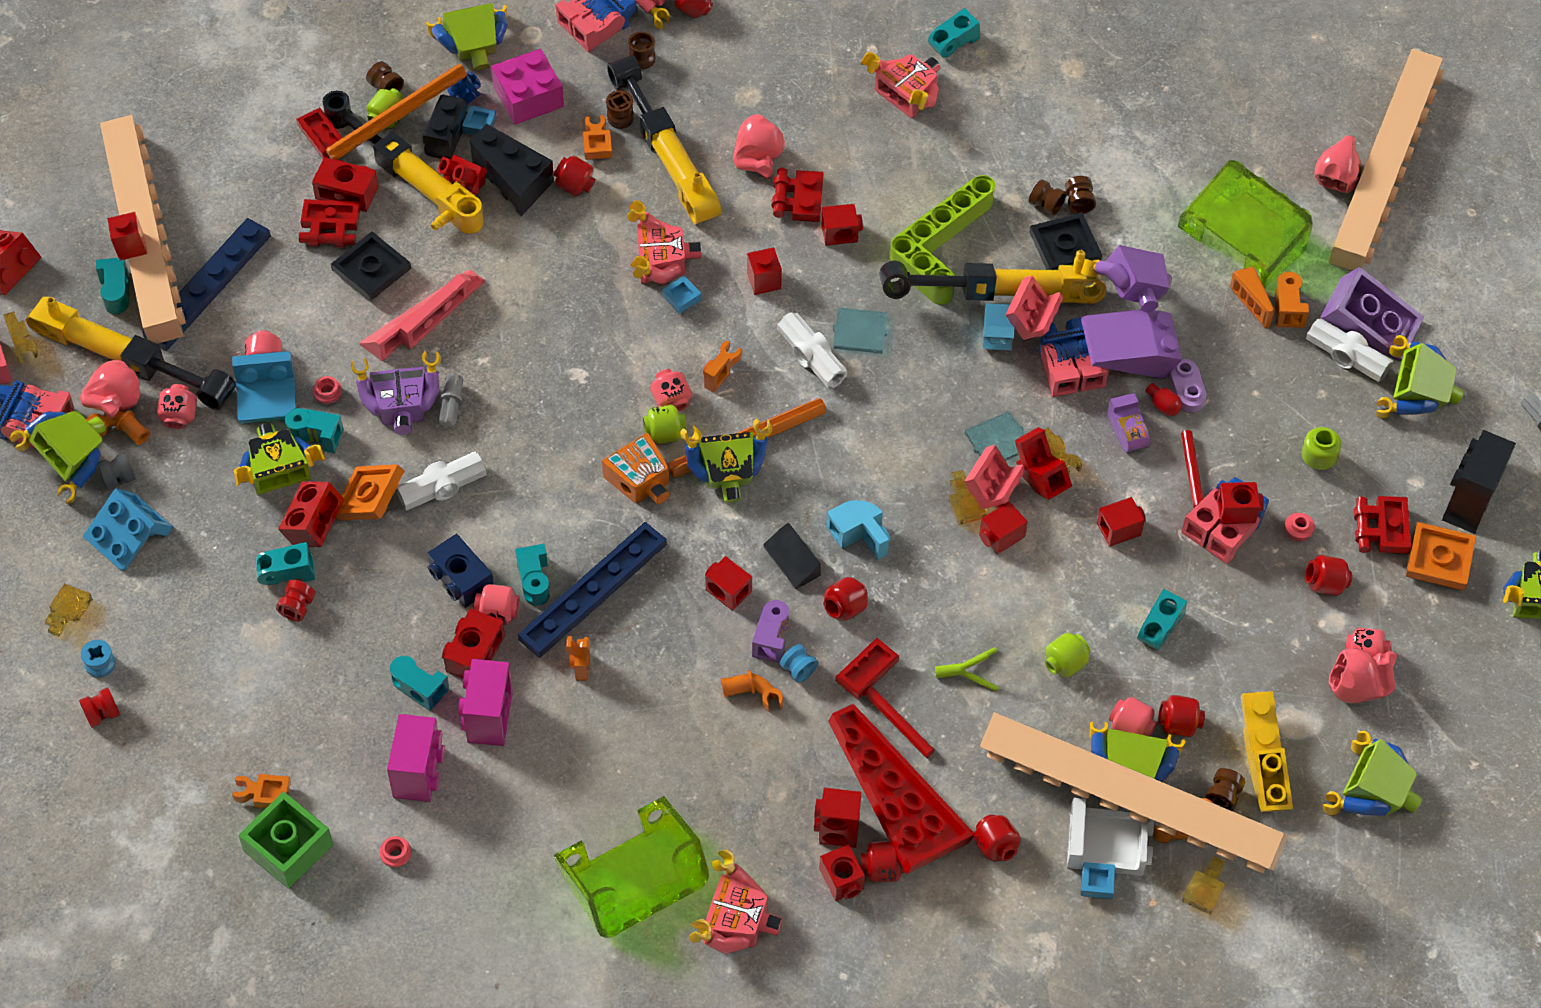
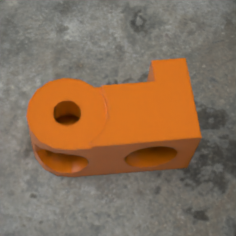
(1287, 302)

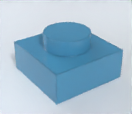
(477, 118)
(681, 294)
(1097, 880)

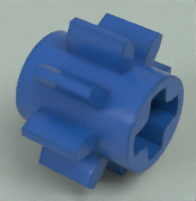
(466, 88)

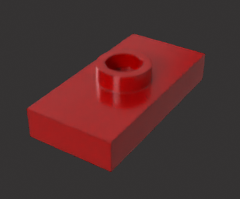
(318, 131)
(867, 668)

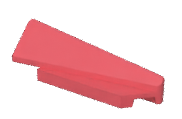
(423, 317)

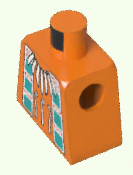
(638, 471)

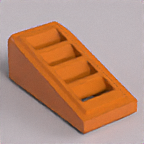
(1251, 292)

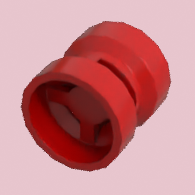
(296, 599)
(99, 707)

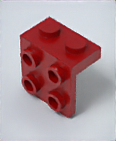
(16, 259)

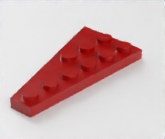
(907, 807)

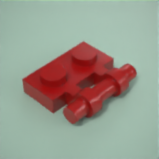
(807, 195)
(329, 215)
(1392, 524)

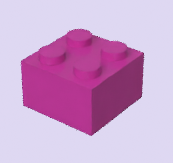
(527, 86)
(486, 702)
(415, 758)

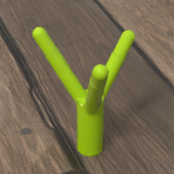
(960, 669)

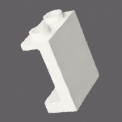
(1108, 839)

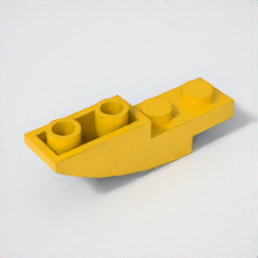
(1265, 753)

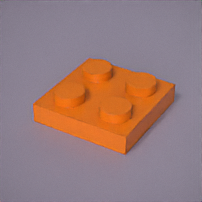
(369, 492)
(1440, 556)

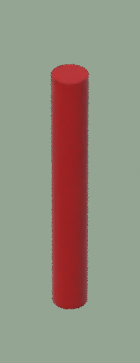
(1192, 467)
(899, 722)

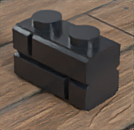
(444, 127)

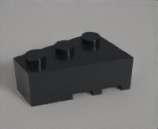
(512, 167)
(1477, 480)

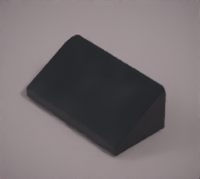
(793, 556)

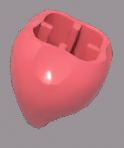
(757, 145)
(1339, 166)
(111, 388)
(1361, 676)

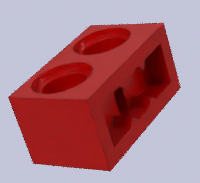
(311, 513)
(838, 817)

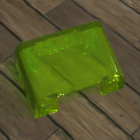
(1250, 219)
(638, 874)

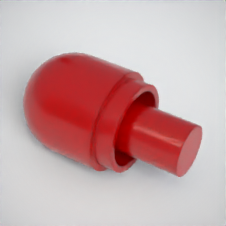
(1164, 400)

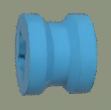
(799, 663)
(99, 666)

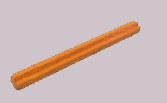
(396, 112)
(779, 424)

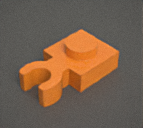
(597, 140)
(263, 791)

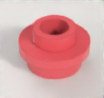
(327, 384)
(1299, 533)
(391, 844)

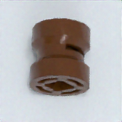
(642, 47)
(382, 77)
(619, 109)
(1080, 194)
(1047, 197)
(1226, 787)

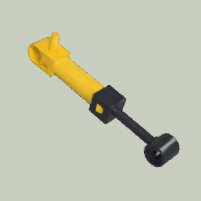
(660, 135)
(396, 157)
(984, 282)
(141, 355)

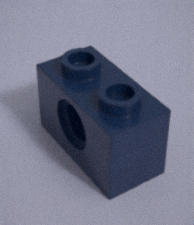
(457, 556)

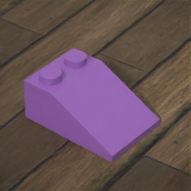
(1372, 310)
(1133, 342)

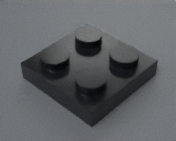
(1062, 238)
(370, 266)

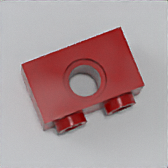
(345, 182)
(477, 629)

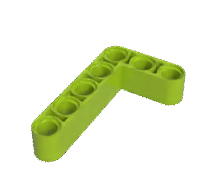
(936, 227)

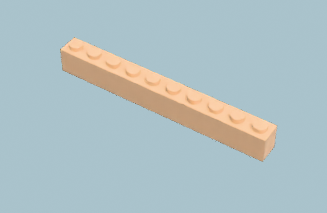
(1386, 161)
(133, 192)
(1134, 791)

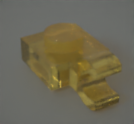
(18, 334)
(1058, 448)
(963, 502)
(67, 605)
(1205, 888)

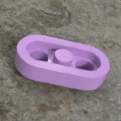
(1188, 382)

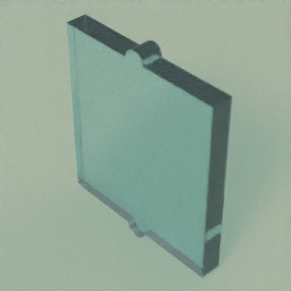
(860, 330)
(996, 431)

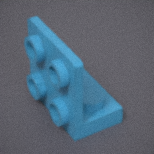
(264, 386)
(124, 527)

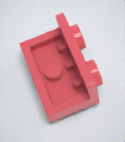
(1032, 309)
(992, 479)

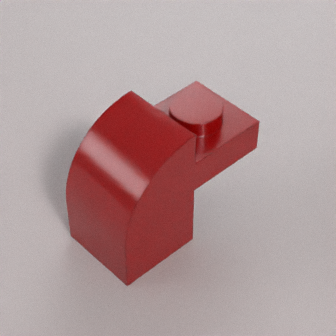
(1043, 471)

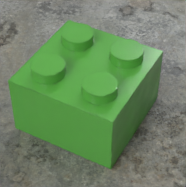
(286, 840)

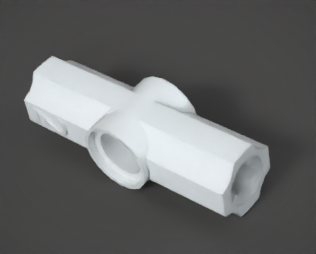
(812, 350)
(1349, 350)
(440, 480)

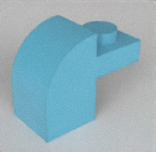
(997, 328)
(859, 521)

